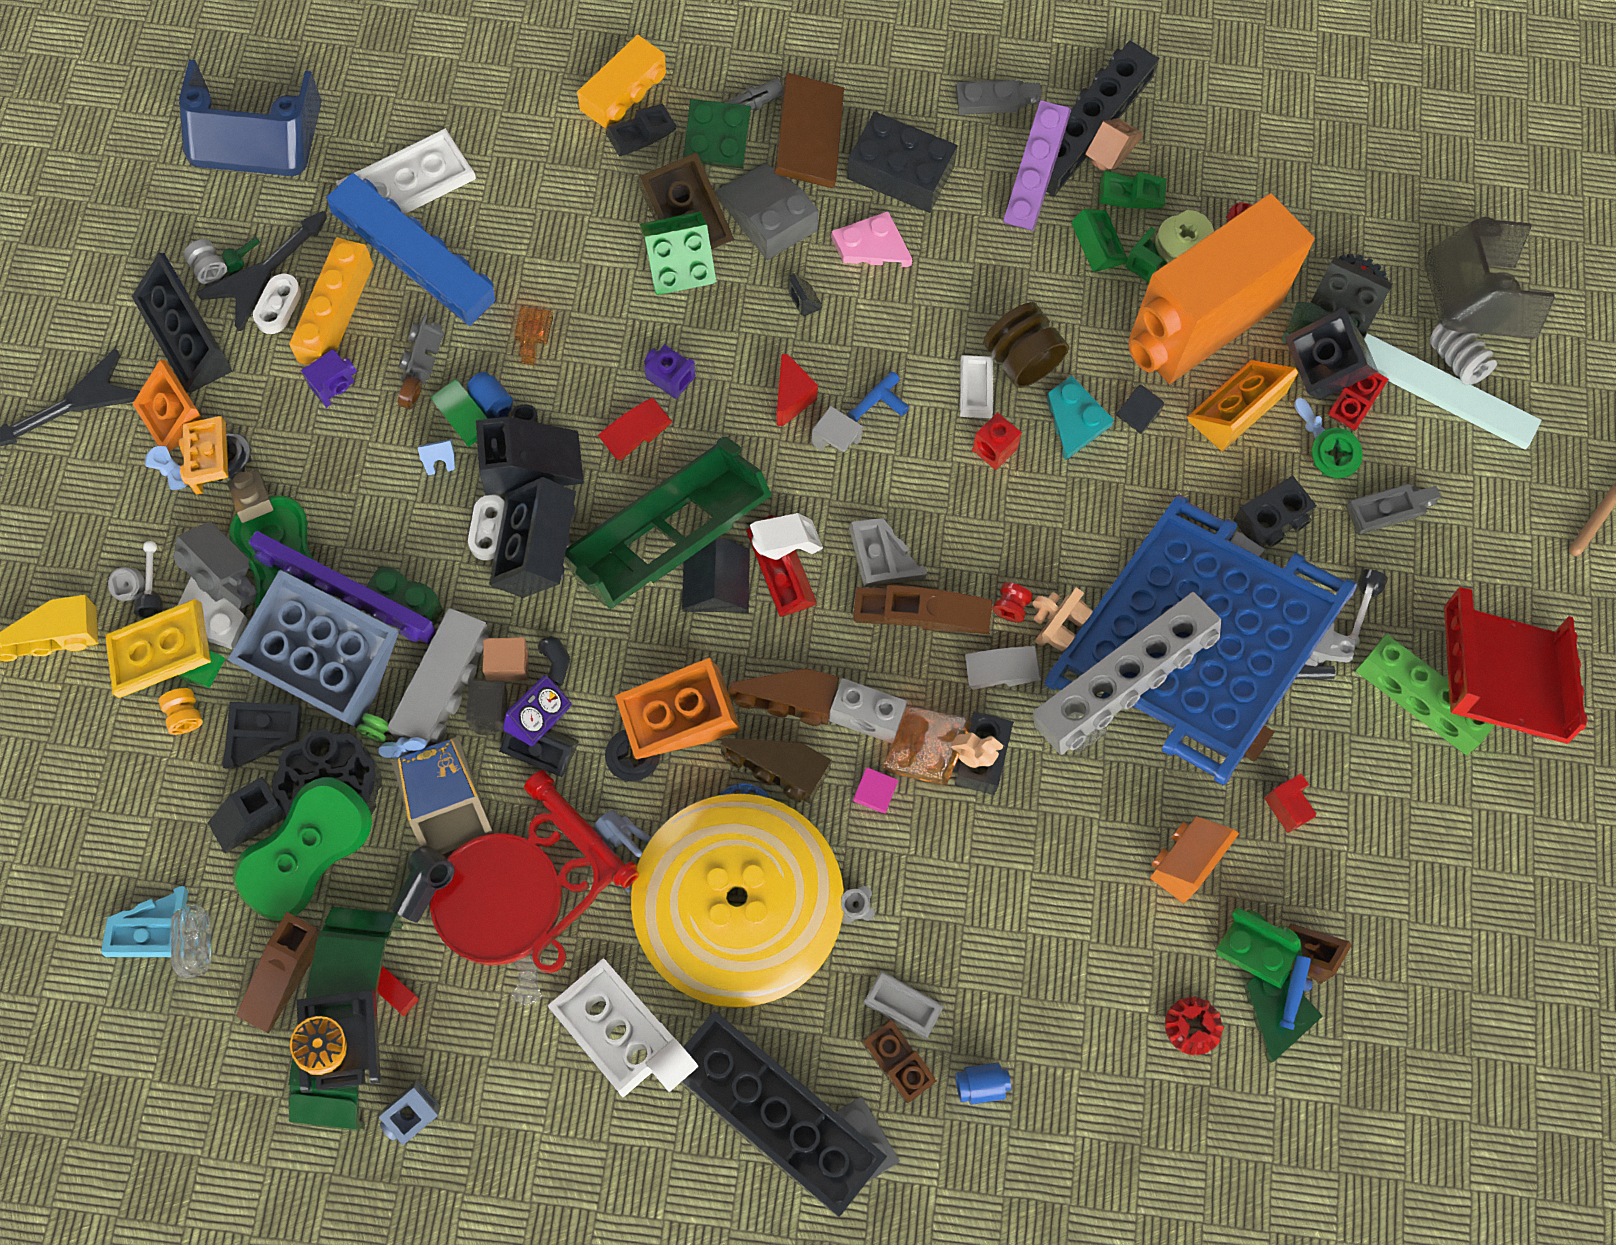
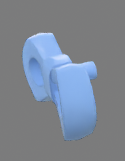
(160, 459)

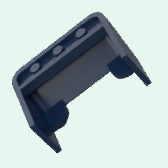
(245, 140)

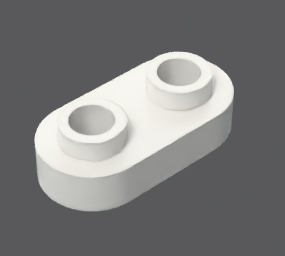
(276, 306)
(484, 528)

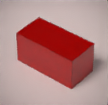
(395, 992)

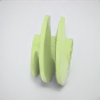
(1181, 233)

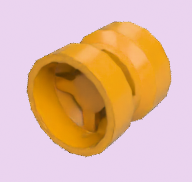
(180, 711)

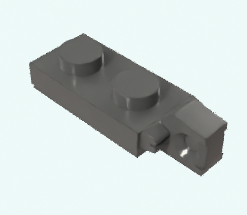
(995, 96)
(1390, 507)

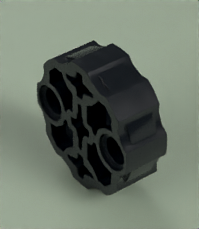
(342, 762)

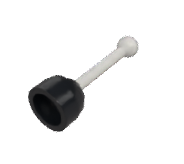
(1370, 584)
(148, 602)

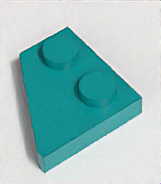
(1076, 416)

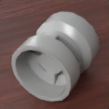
(207, 266)

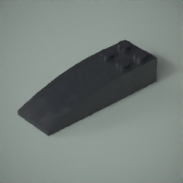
(779, 1115)

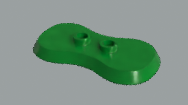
(285, 525)
(321, 828)

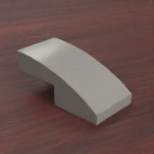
(1002, 666)

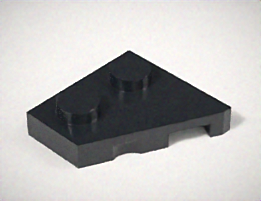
(259, 730)

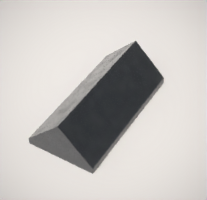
(179, 327)

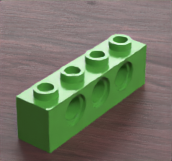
(1421, 693)

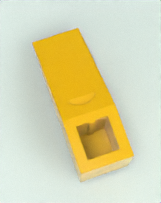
(54, 626)

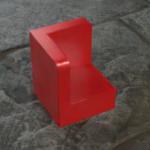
(1291, 804)

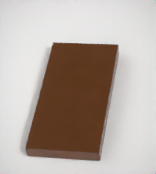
(809, 130)

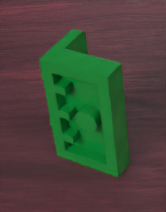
(1260, 947)

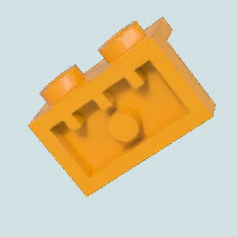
(204, 452)

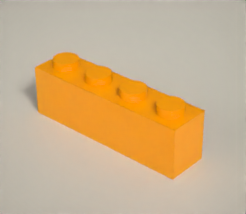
(332, 301)

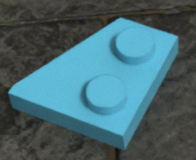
(144, 929)

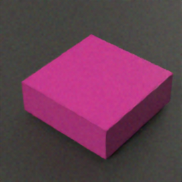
(875, 790)

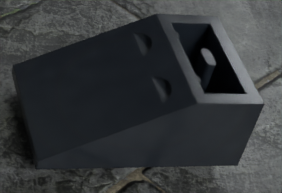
(521, 451)

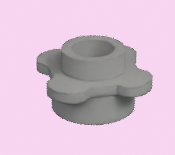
(864, 910)

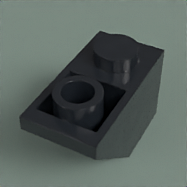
(246, 814)

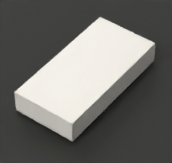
(976, 386)

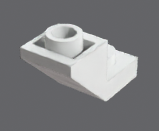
(784, 534)

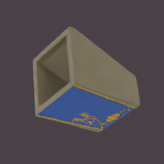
(441, 797)

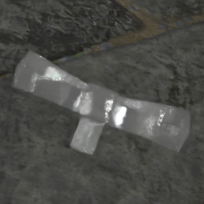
(527, 990)

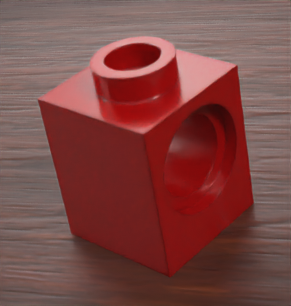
(996, 441)

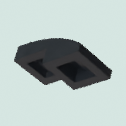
(645, 129)

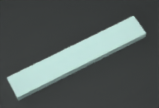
(1453, 394)

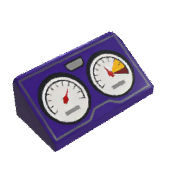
(536, 711)

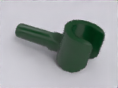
(233, 257)

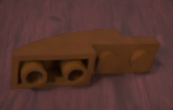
(923, 608)

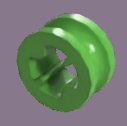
(373, 727)

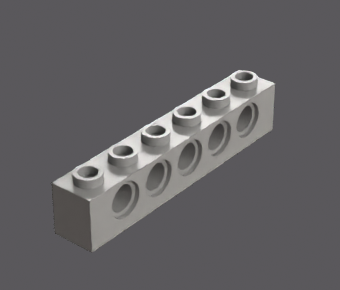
(1187, 616)

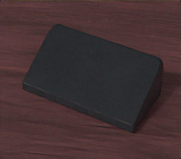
(549, 753)

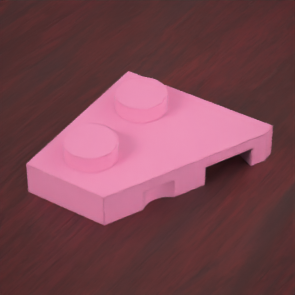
(871, 242)

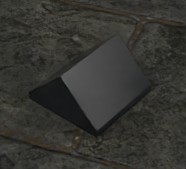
(717, 578)

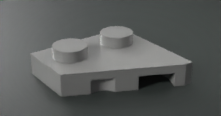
(882, 555)

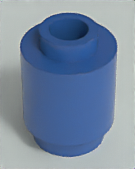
(490, 395)
(982, 1083)

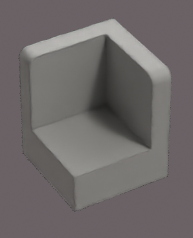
(836, 430)

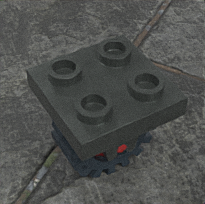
(1355, 286)

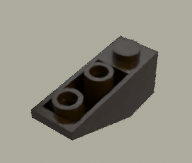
(786, 764)

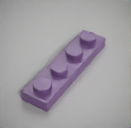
(1037, 165)

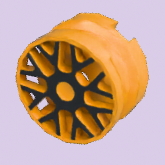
(318, 1045)

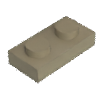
(249, 495)

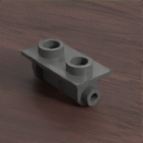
(423, 338)

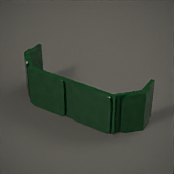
(344, 961)

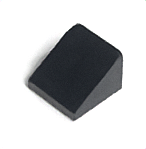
(803, 296)
(1140, 409)

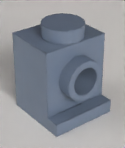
(404, 1128)

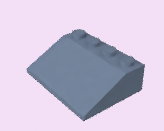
(316, 648)

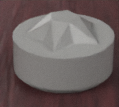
(126, 583)

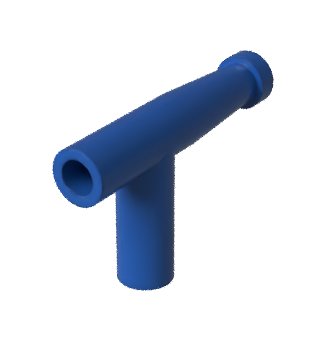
(882, 392)
(1298, 984)

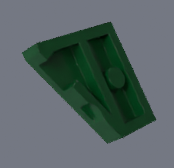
(1269, 1008)

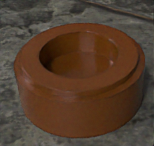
(409, 392)

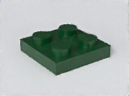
(717, 132)

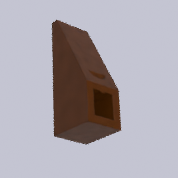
(794, 693)
(279, 972)

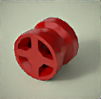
(1012, 602)

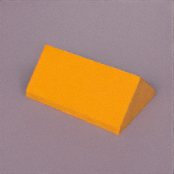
(1241, 401)

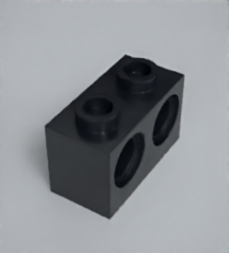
(1271, 509)
(988, 781)

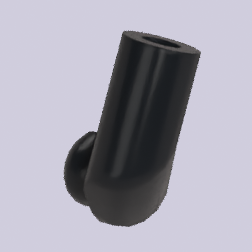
(558, 656)

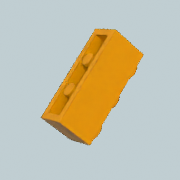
(622, 82)

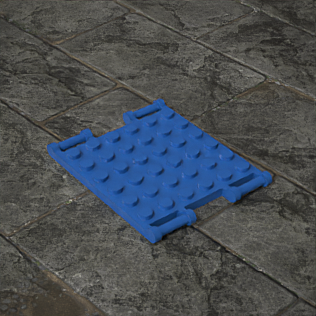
(1265, 634)

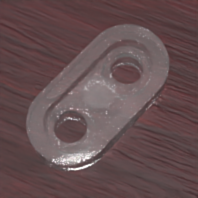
(190, 939)

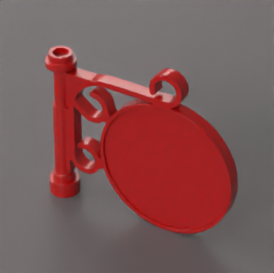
(511, 892)

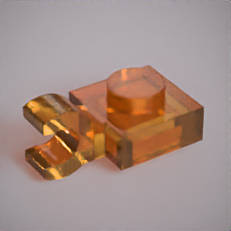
(532, 328)

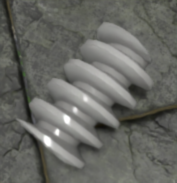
(1463, 354)

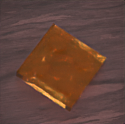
(923, 746)

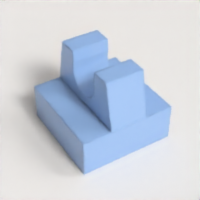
(436, 451)

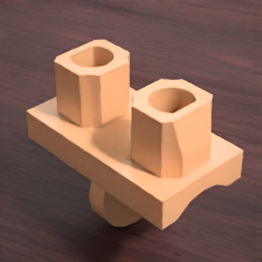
(1070, 608)

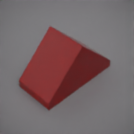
(795, 390)

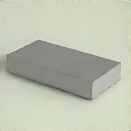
(903, 1004)

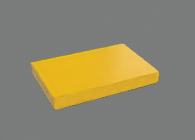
(157, 648)

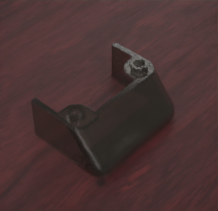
(1471, 296)

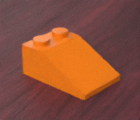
(678, 710)

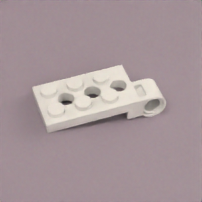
(643, 1031)

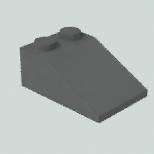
(769, 209)

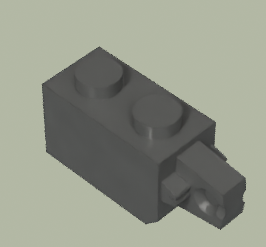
(215, 564)

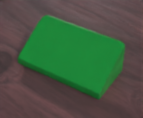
(1099, 239)

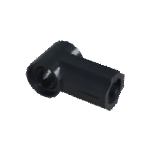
(428, 873)

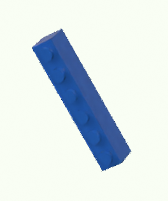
(411, 248)

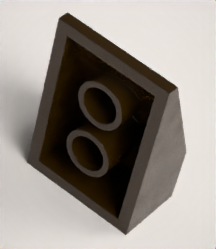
(683, 190)

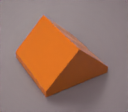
(165, 406)

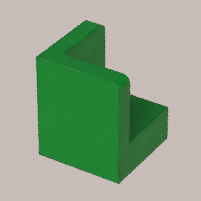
(1144, 257)

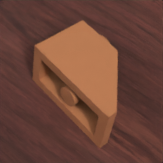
(1113, 144)

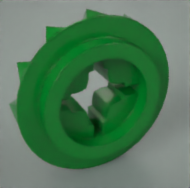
(1346, 444)

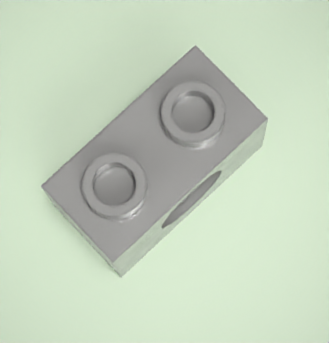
(867, 710)

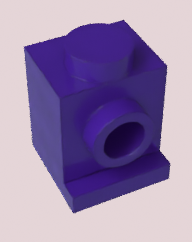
(329, 376)
(673, 378)

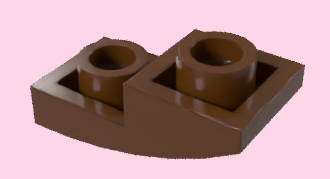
(898, 1061)

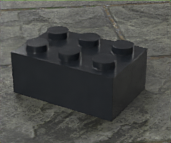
(901, 161)
(533, 538)

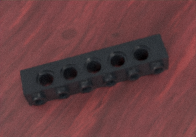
(1105, 100)

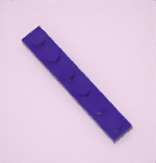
(350, 592)

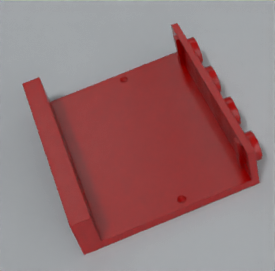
(1513, 671)

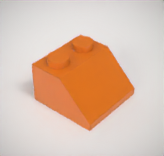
(1192, 856)

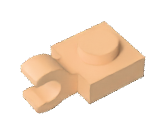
(976, 751)

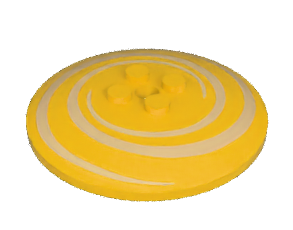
(745, 951)

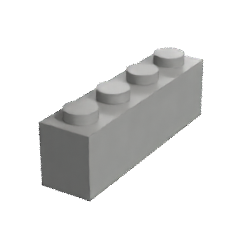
(440, 679)

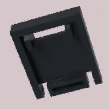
(360, 1036)

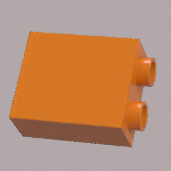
(1218, 289)

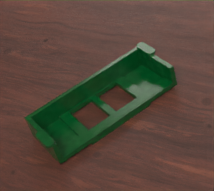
(715, 481)

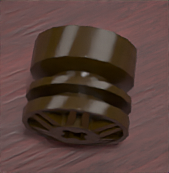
(1026, 344)

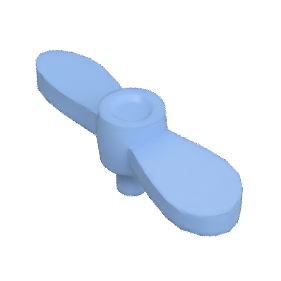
(1313, 423)
(401, 747)

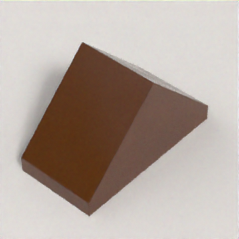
(1323, 950)

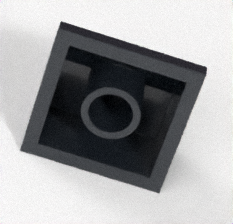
(1331, 354)

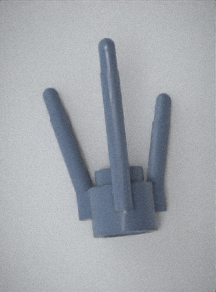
(617, 830)

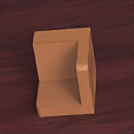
(505, 659)

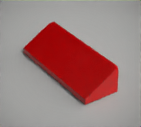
(785, 580)

